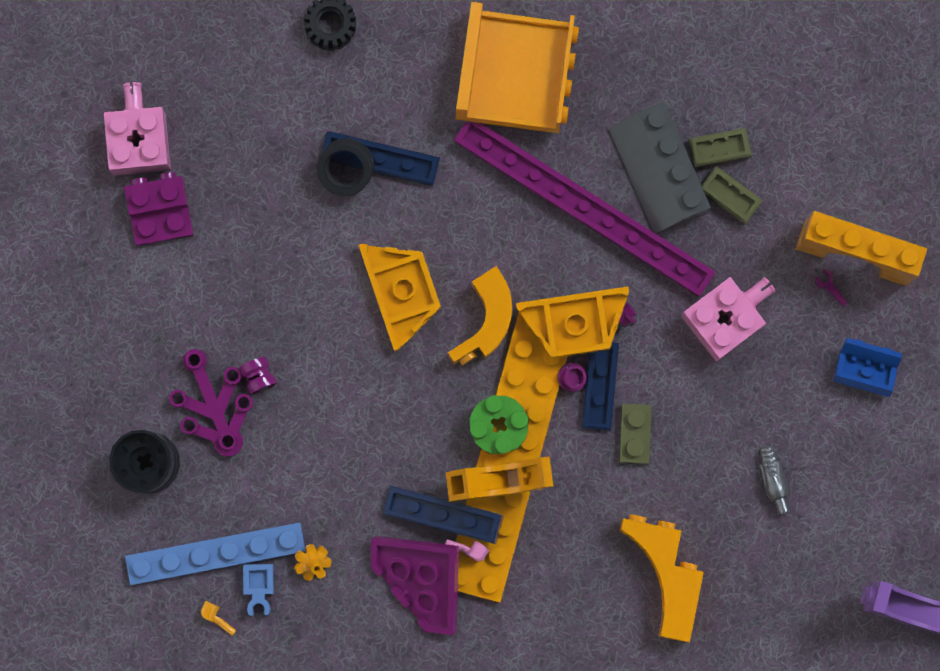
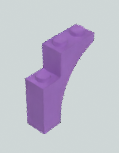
(901, 606)

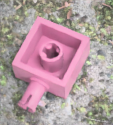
(135, 121)
(730, 301)

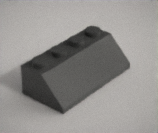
(659, 168)

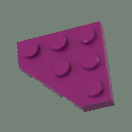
(421, 578)

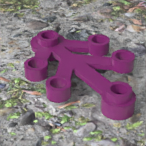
(214, 406)

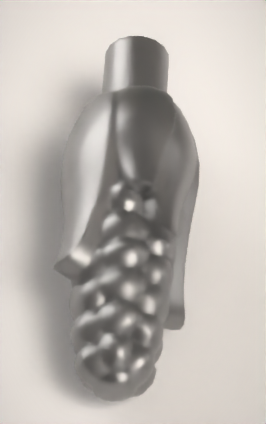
(774, 479)

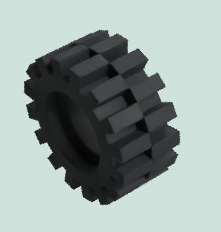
(336, 39)

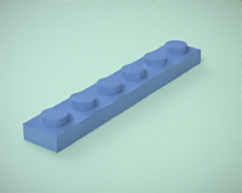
(215, 553)

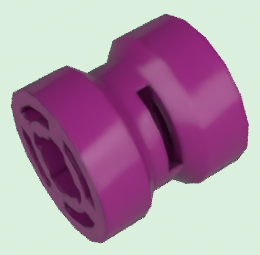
(257, 374)

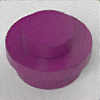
(571, 377)

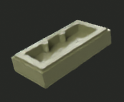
(719, 147)
(731, 195)

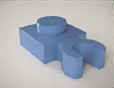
(258, 581)

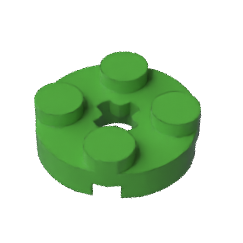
(494, 408)

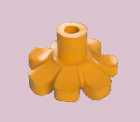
(312, 562)

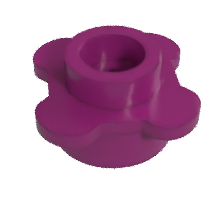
(628, 315)

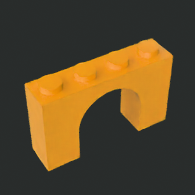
(896, 258)

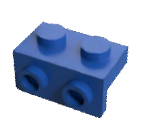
(867, 367)

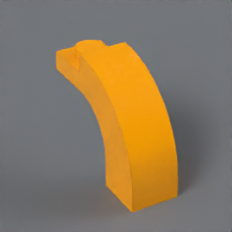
(497, 301)
(499, 479)

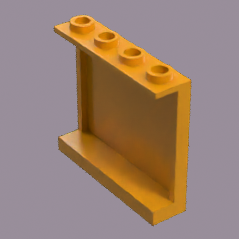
(516, 70)

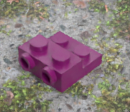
(159, 209)

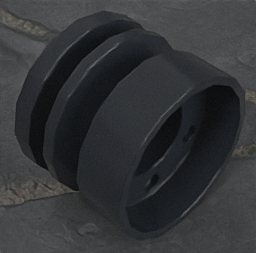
(129, 469)

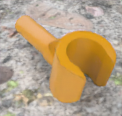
(210, 611)

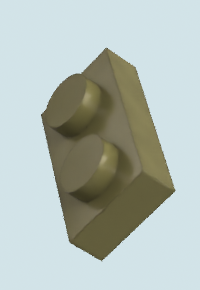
(635, 433)

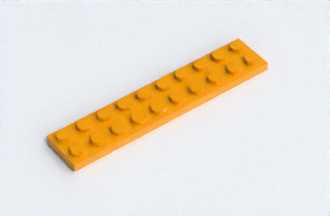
(532, 381)

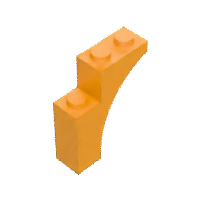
(678, 584)

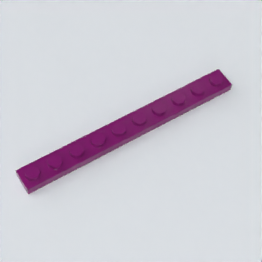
(585, 207)

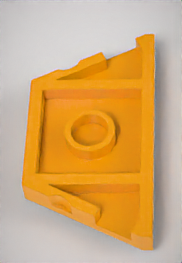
(401, 289)
(576, 321)

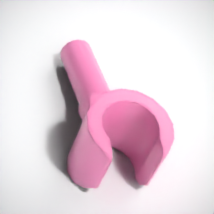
(476, 552)

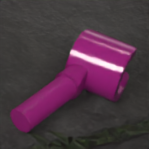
(831, 287)

